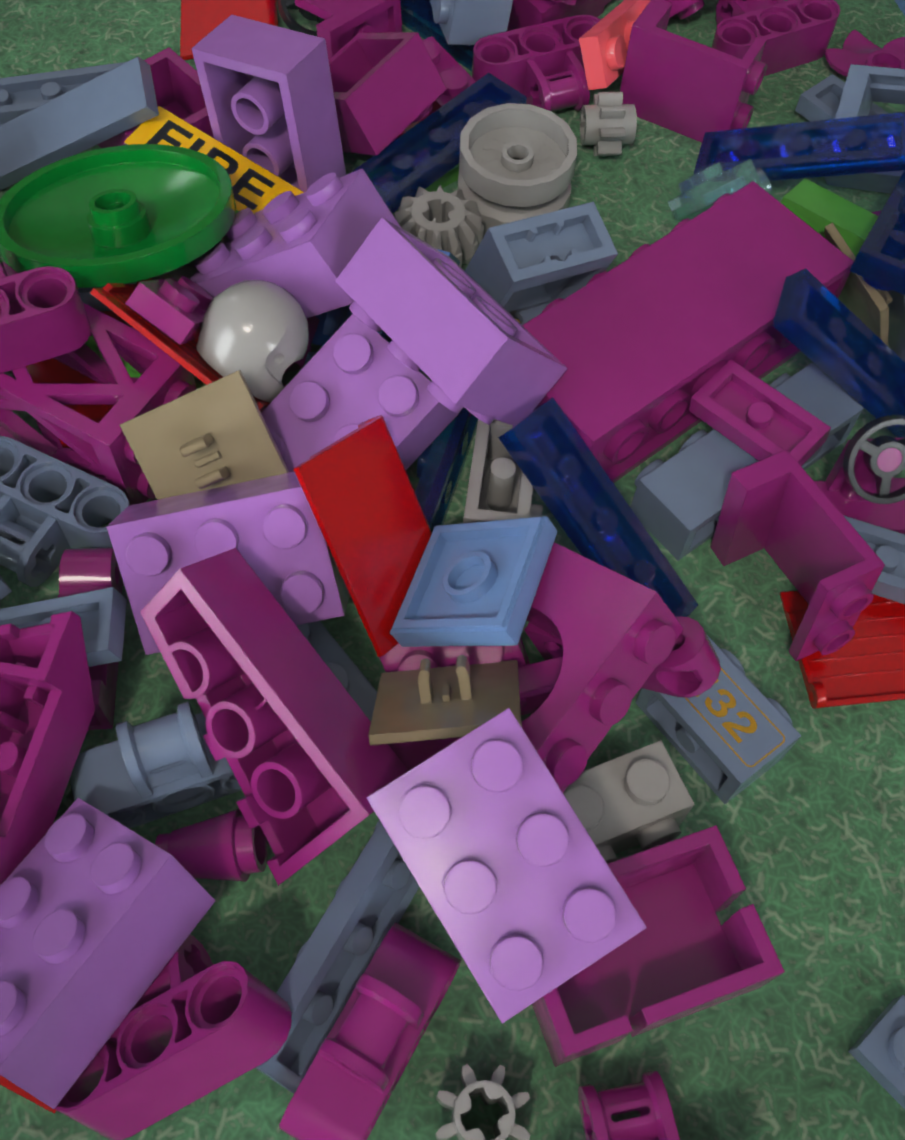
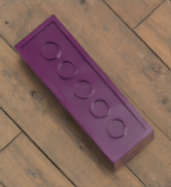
(673, 318)

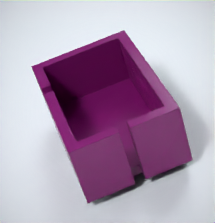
(674, 964)

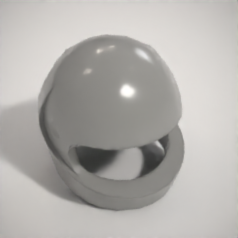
(254, 331)

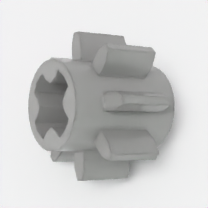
(608, 124)
(490, 1093)

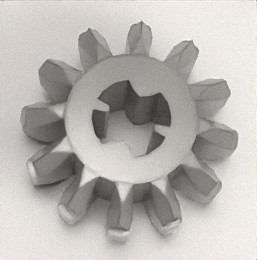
(443, 221)

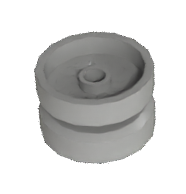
(516, 162)

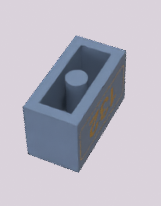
(725, 732)

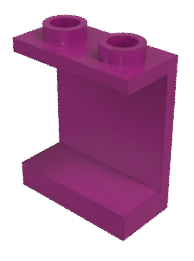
(686, 82)
(814, 545)

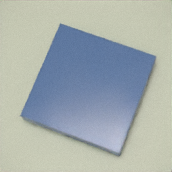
(475, 583)

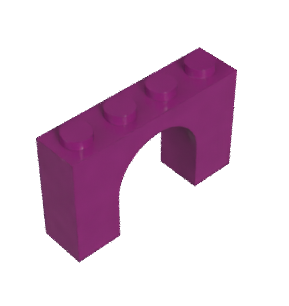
(611, 645)

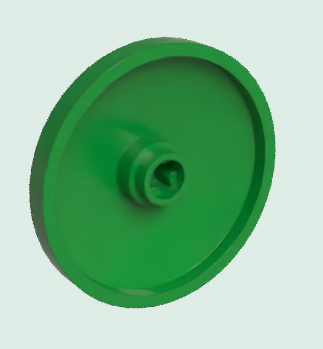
(117, 213)

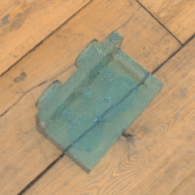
(712, 183)

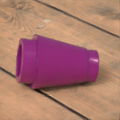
(218, 848)

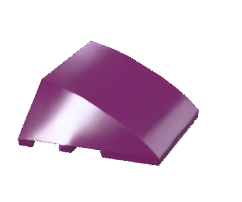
(42, 727)

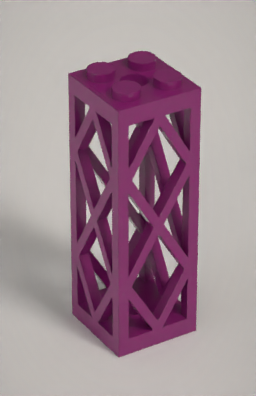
(95, 446)

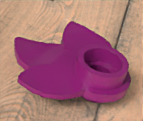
(861, 51)

